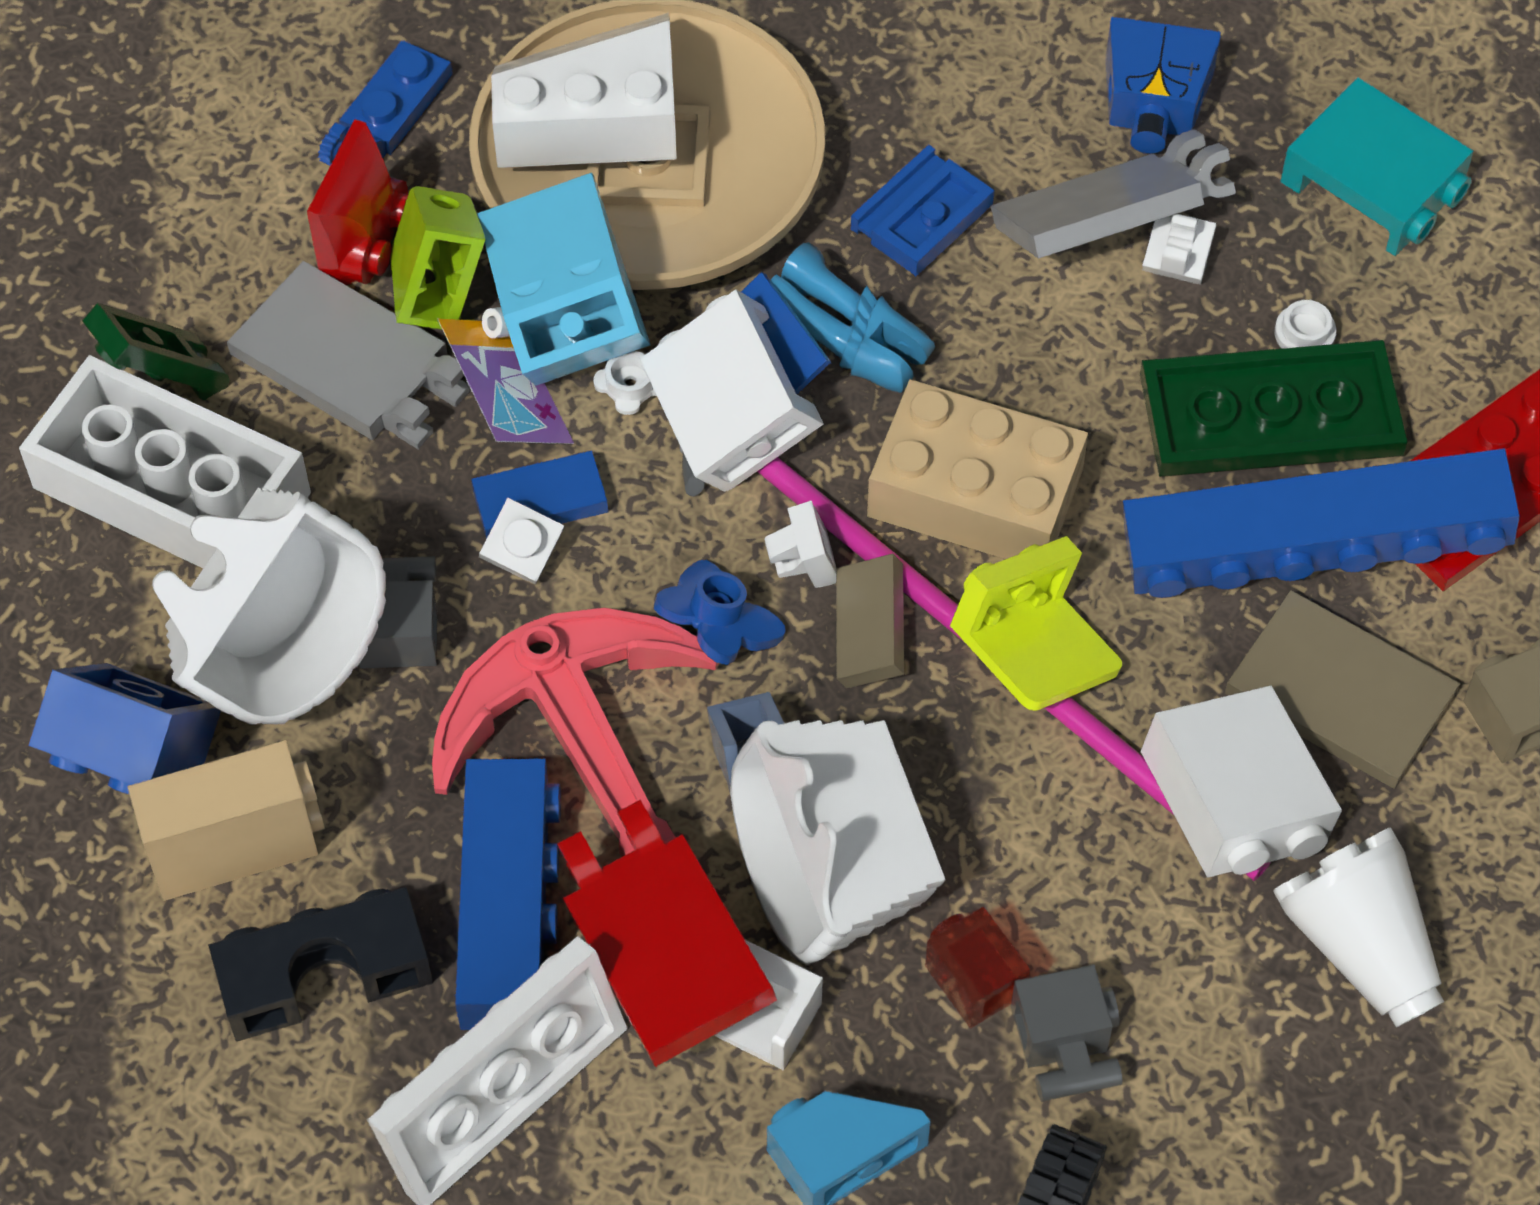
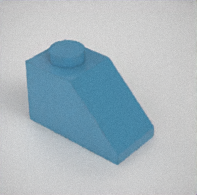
(841, 1143)

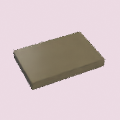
(1346, 688)

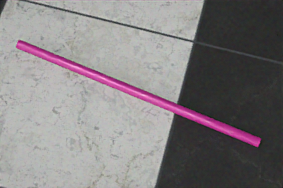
(943, 609)

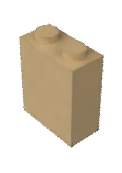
(227, 819)

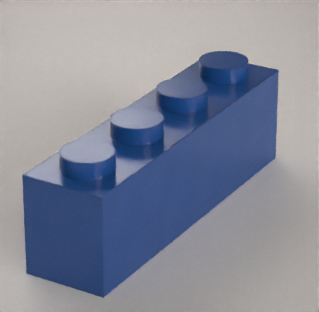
(504, 881)

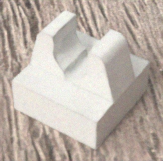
(1179, 247)
(803, 547)

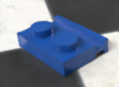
(922, 210)

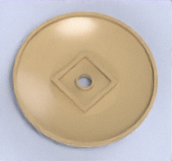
(743, 146)

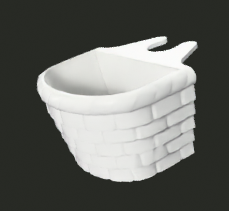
(274, 609)
(829, 832)

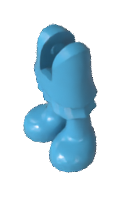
(878, 333)

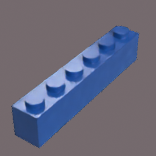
(1321, 523)

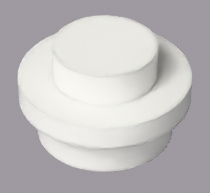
(1305, 325)

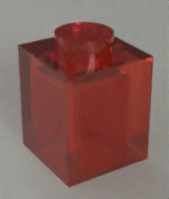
(974, 965)

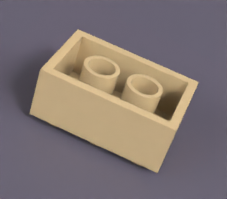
(975, 472)

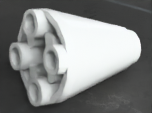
(1369, 925)

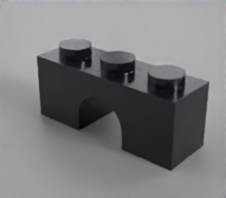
(264, 966)

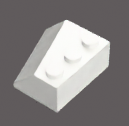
(588, 100)

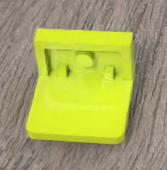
(1028, 631)

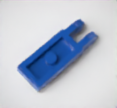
(392, 99)

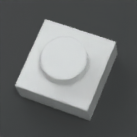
(521, 541)

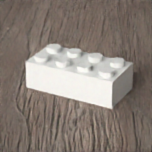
(151, 459)

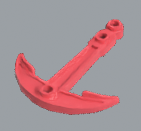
(562, 693)

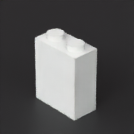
(1240, 782)

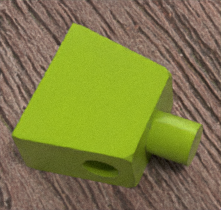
(440, 235)

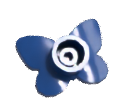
(717, 608)

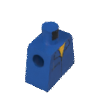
(1157, 78)

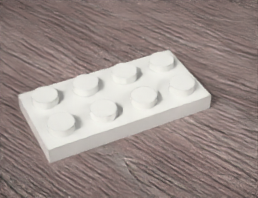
(498, 1073)

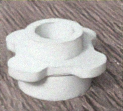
(613, 378)

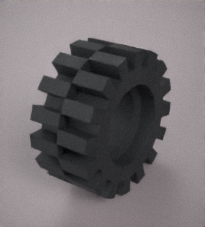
(1064, 1169)

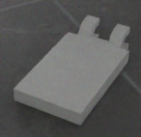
(1114, 198)
(348, 356)

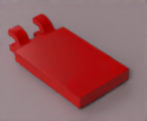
(663, 939)

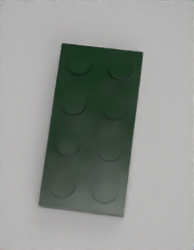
(1272, 408)

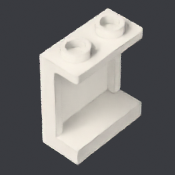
(728, 392)

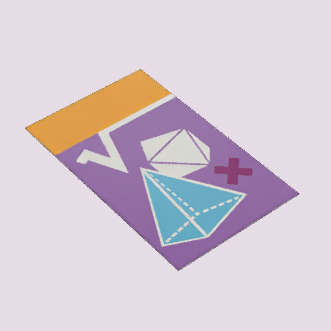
(507, 399)

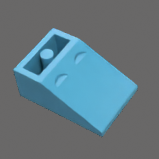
(561, 280)

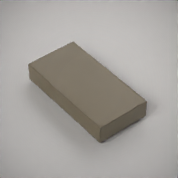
(869, 621)

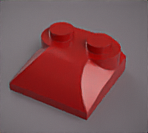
(356, 211)

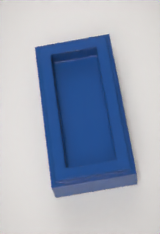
(556, 488)

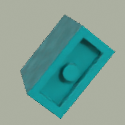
(1381, 163)

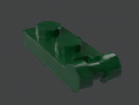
(154, 349)

